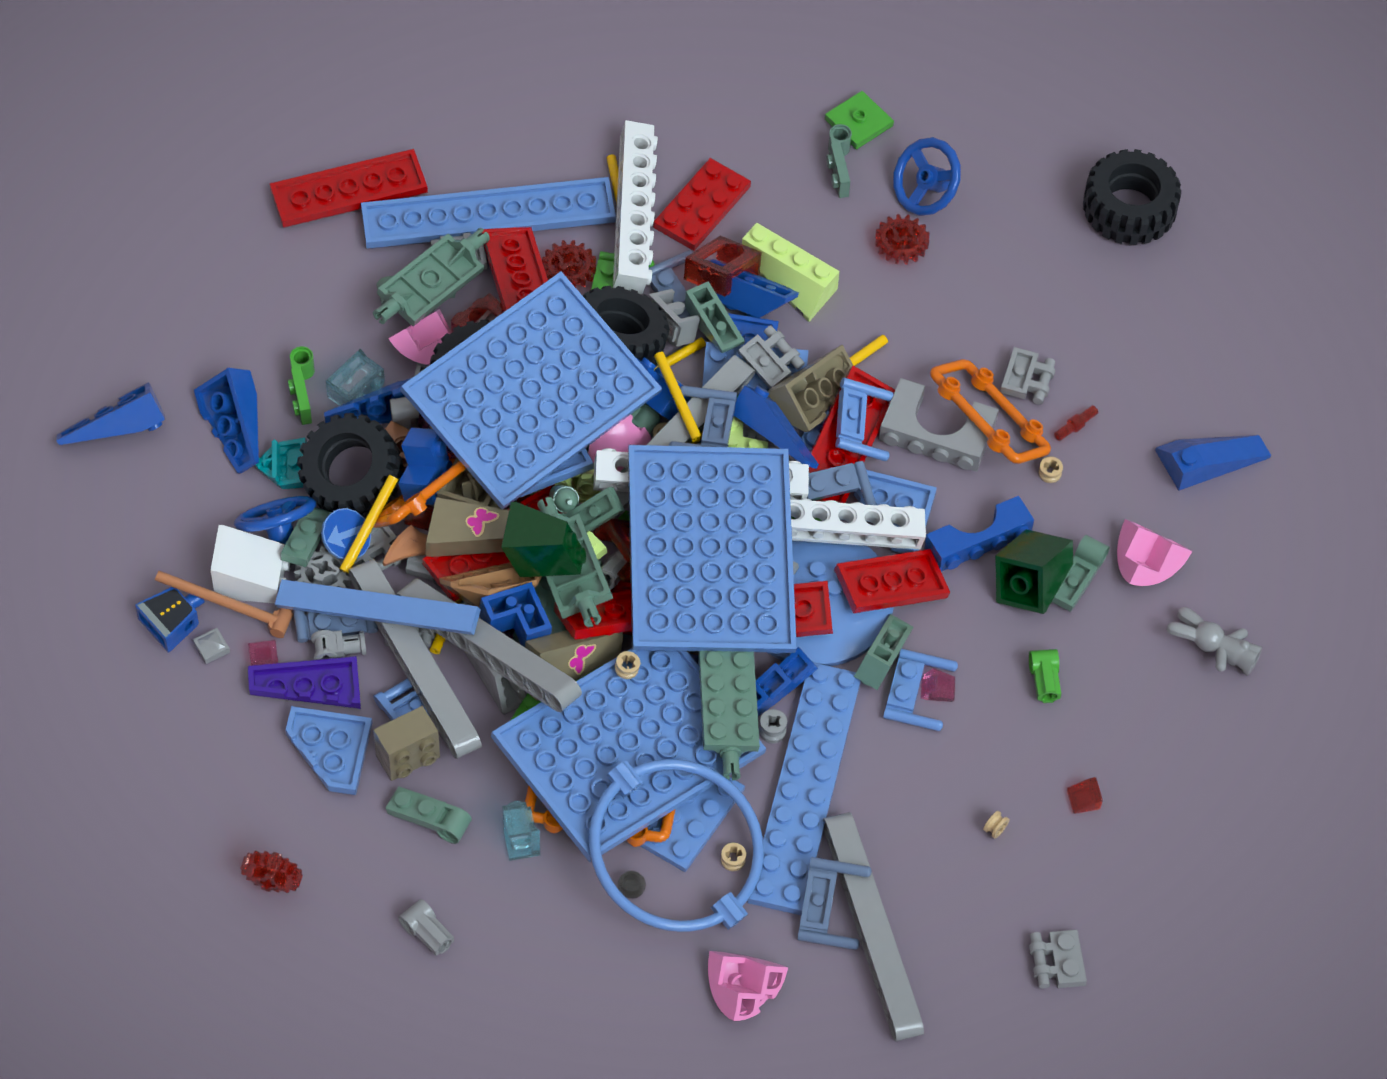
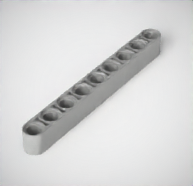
(730, 377)
(506, 656)
(421, 669)
(874, 930)

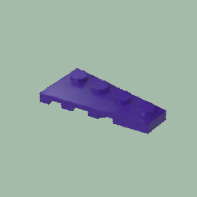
(312, 681)

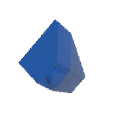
(374, 405)
(231, 409)
(132, 414)
(768, 420)
(1207, 458)

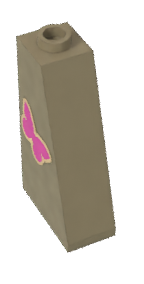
(465, 529)
(576, 656)

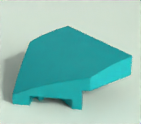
(280, 463)

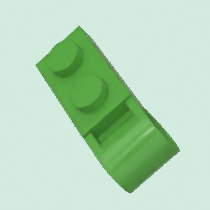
(297, 385)

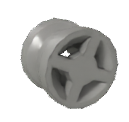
(773, 733)

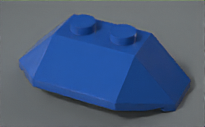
(755, 294)

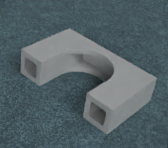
(903, 430)

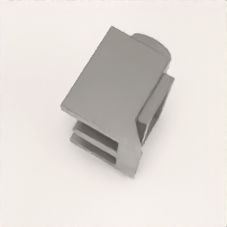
(681, 330)

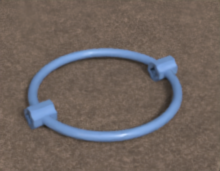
(625, 781)

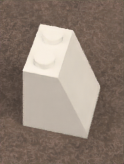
(247, 566)

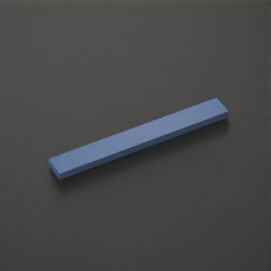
(378, 607)

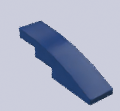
(782, 679)

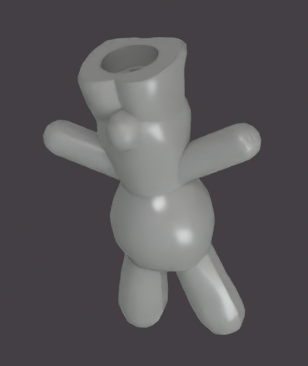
(1211, 638)

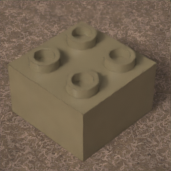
(466, 489)
(407, 743)

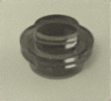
(631, 884)

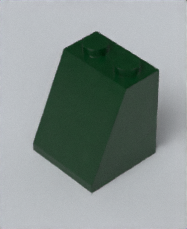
(541, 544)
(1032, 570)

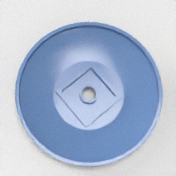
(851, 632)

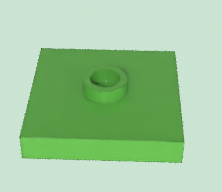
(862, 117)

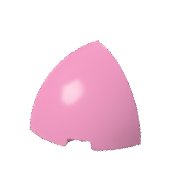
(420, 340)
(620, 438)
(1147, 556)
(743, 983)

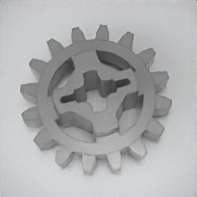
(322, 571)

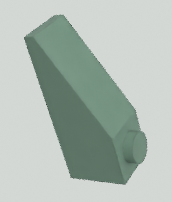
(714, 318)
(883, 652)

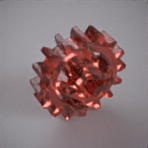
(902, 239)
(570, 260)
(271, 871)

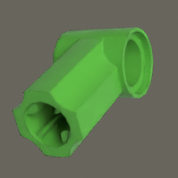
(1045, 668)

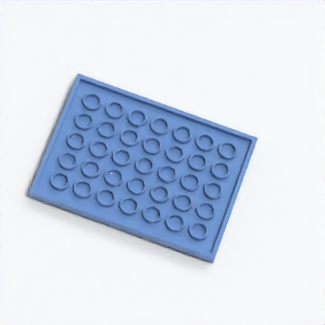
(530, 390)
(711, 549)
(614, 721)

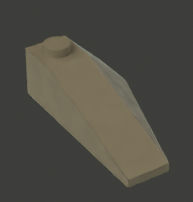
(812, 389)

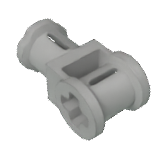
(336, 644)

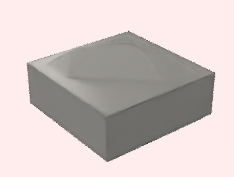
(211, 646)

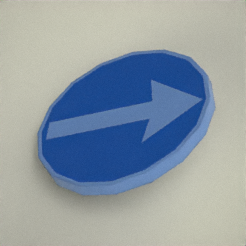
(341, 530)

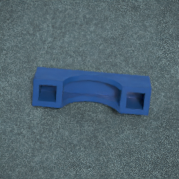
(955, 547)

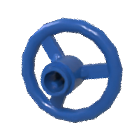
(927, 177)
(277, 517)

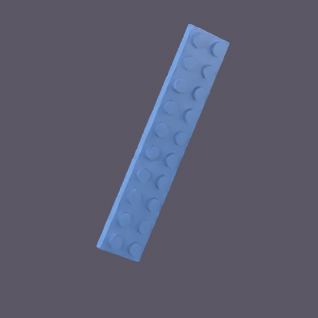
(532, 206)
(805, 787)

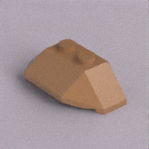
(486, 581)

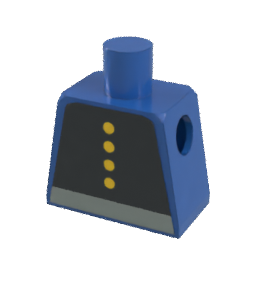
(169, 616)

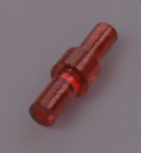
(1076, 423)

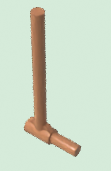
(277, 622)

